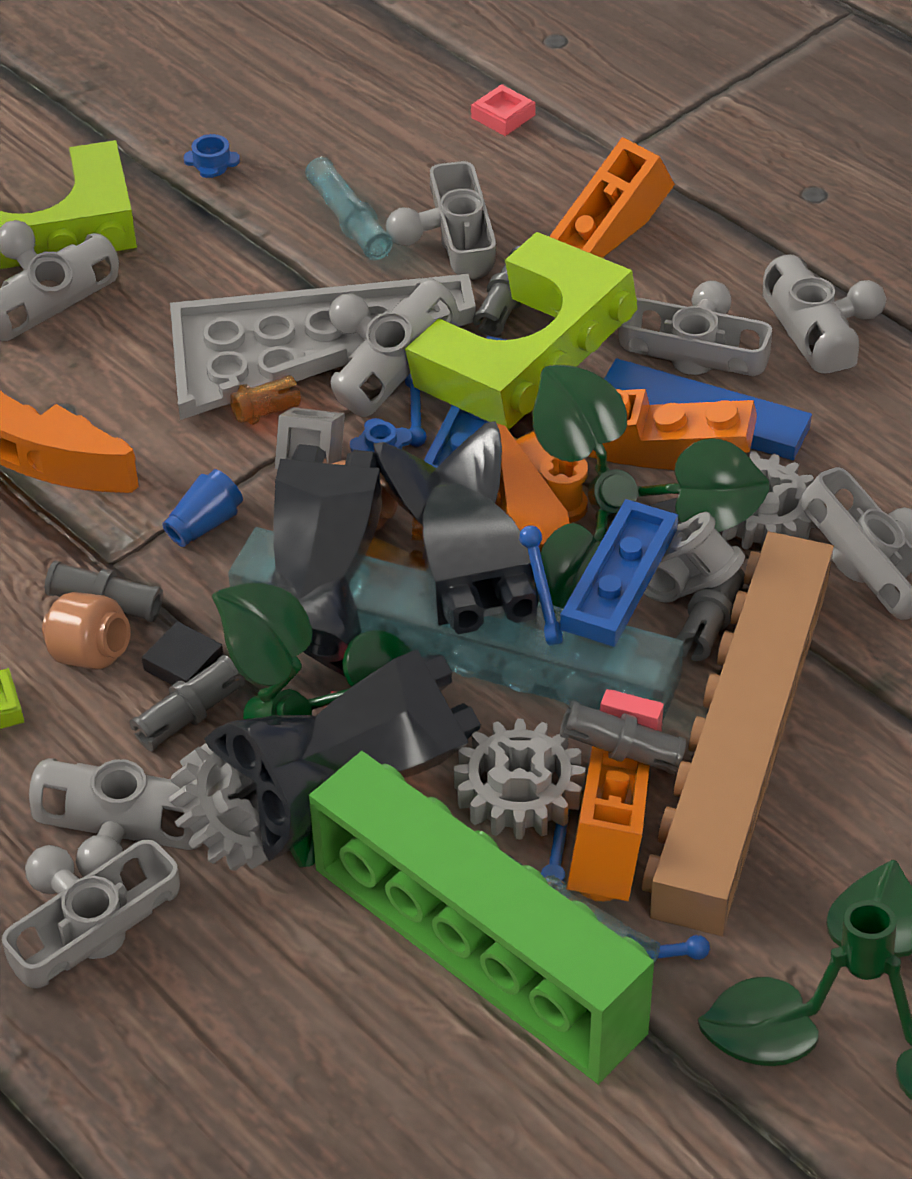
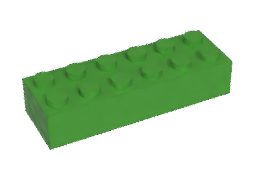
(483, 915)

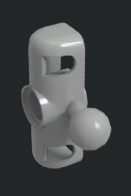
(459, 213)
(68, 267)
(812, 317)
(698, 335)
(390, 365)
(865, 539)
(108, 801)
(67, 921)

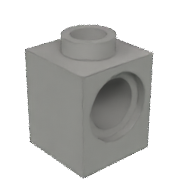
(310, 428)

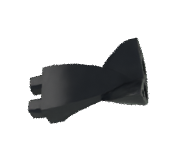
(320, 539)
(469, 541)
(389, 715)

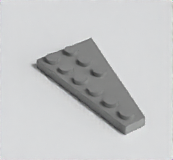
(278, 335)

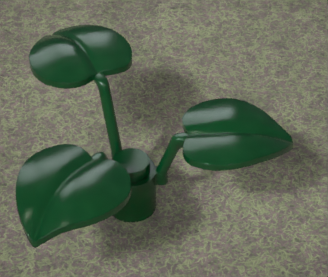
(581, 412)
(263, 637)
(766, 1017)

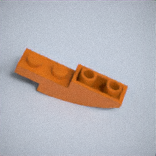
(663, 431)
(64, 449)

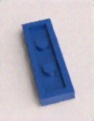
(619, 573)

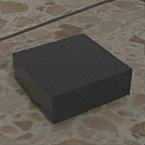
(181, 654)

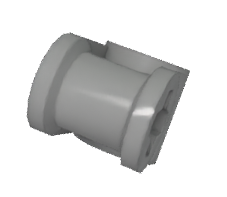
(694, 561)

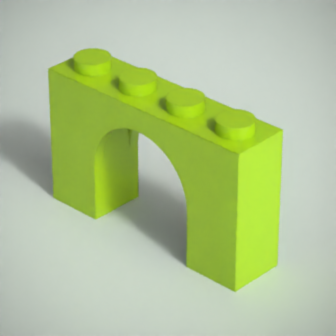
(95, 205)
(503, 376)

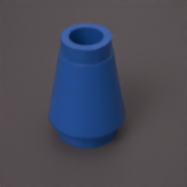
(203, 507)

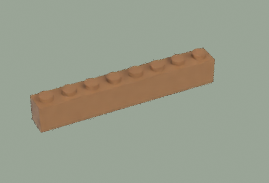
(739, 737)

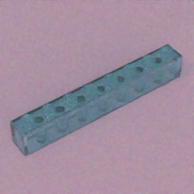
(500, 651)

